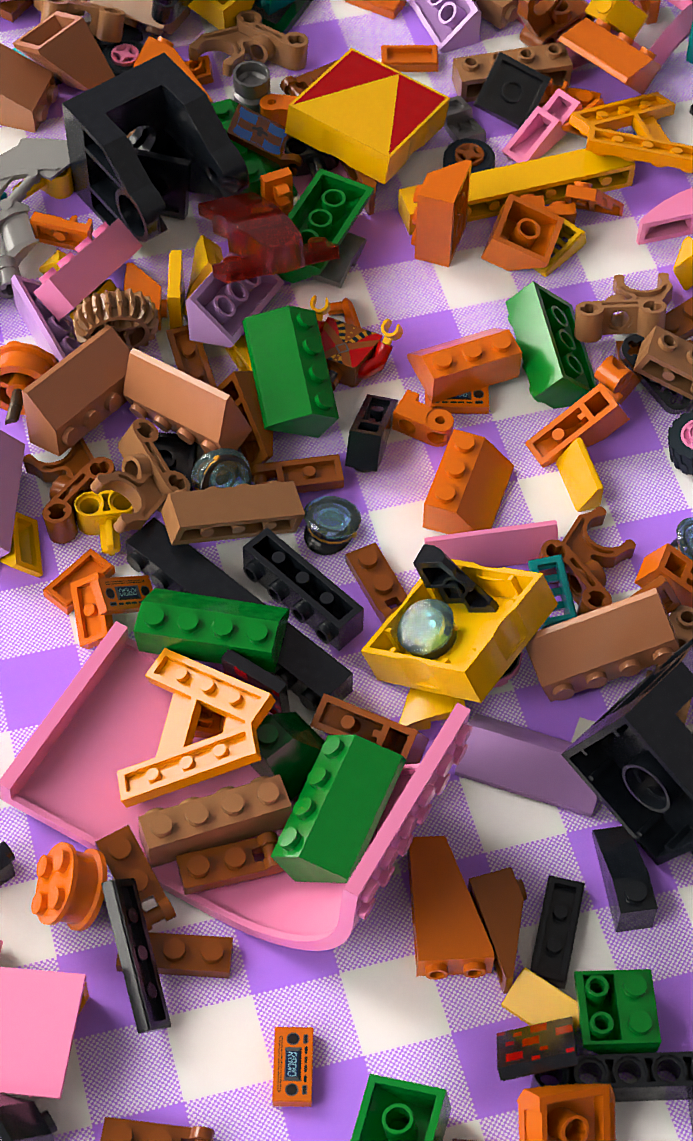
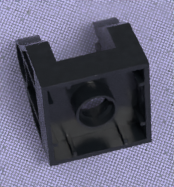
(169, 119)
(643, 759)

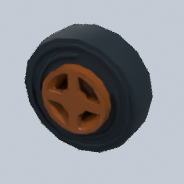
(470, 149)

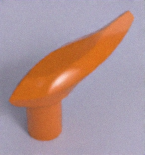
(346, 307)

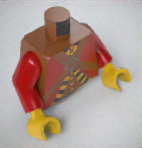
(352, 351)

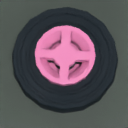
(122, 55)

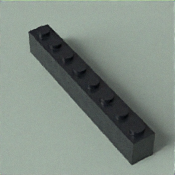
(181, 568)

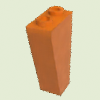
(444, 917)

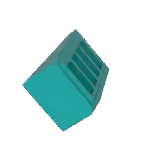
(563, 590)

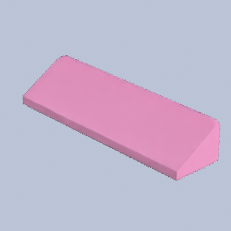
(497, 545)

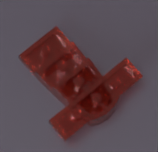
(262, 237)

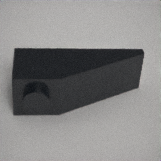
(370, 433)
(625, 879)

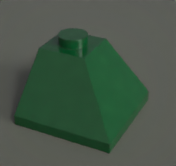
(287, 749)

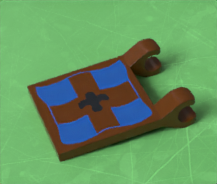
(262, 137)

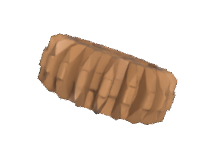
(127, 312)

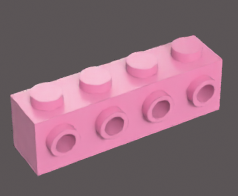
(88, 269)

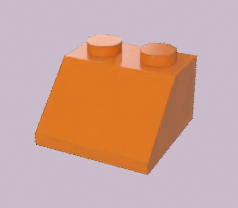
(522, 236)

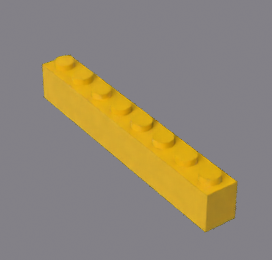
(539, 176)

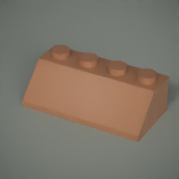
(77, 392)
(183, 404)
(602, 645)

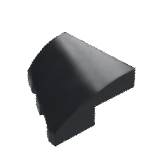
(452, 583)

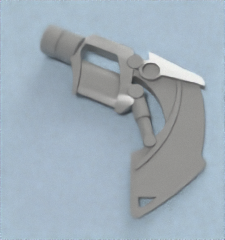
(28, 161)

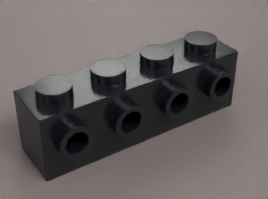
(302, 589)

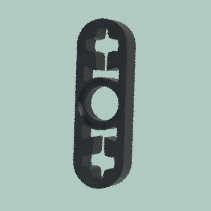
(652, 387)

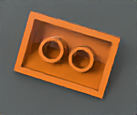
(612, 53)
(441, 213)
(467, 363)
(467, 486)

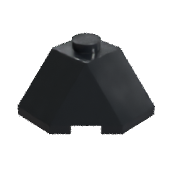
(23, 1121)

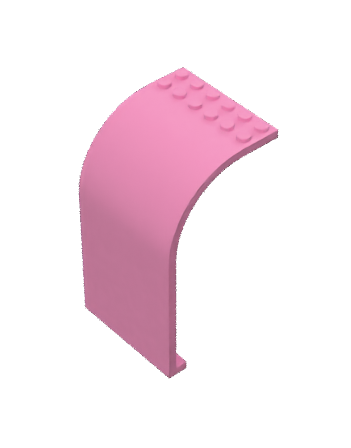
(117, 719)

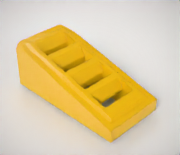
(576, 241)

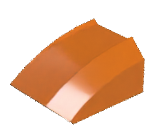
(567, 1113)

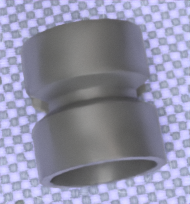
(251, 83)

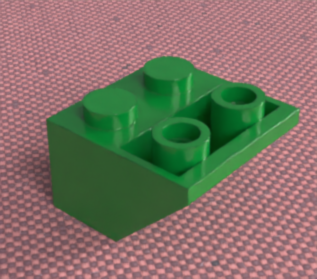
(617, 1011)

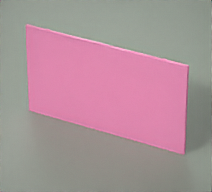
(37, 1029)

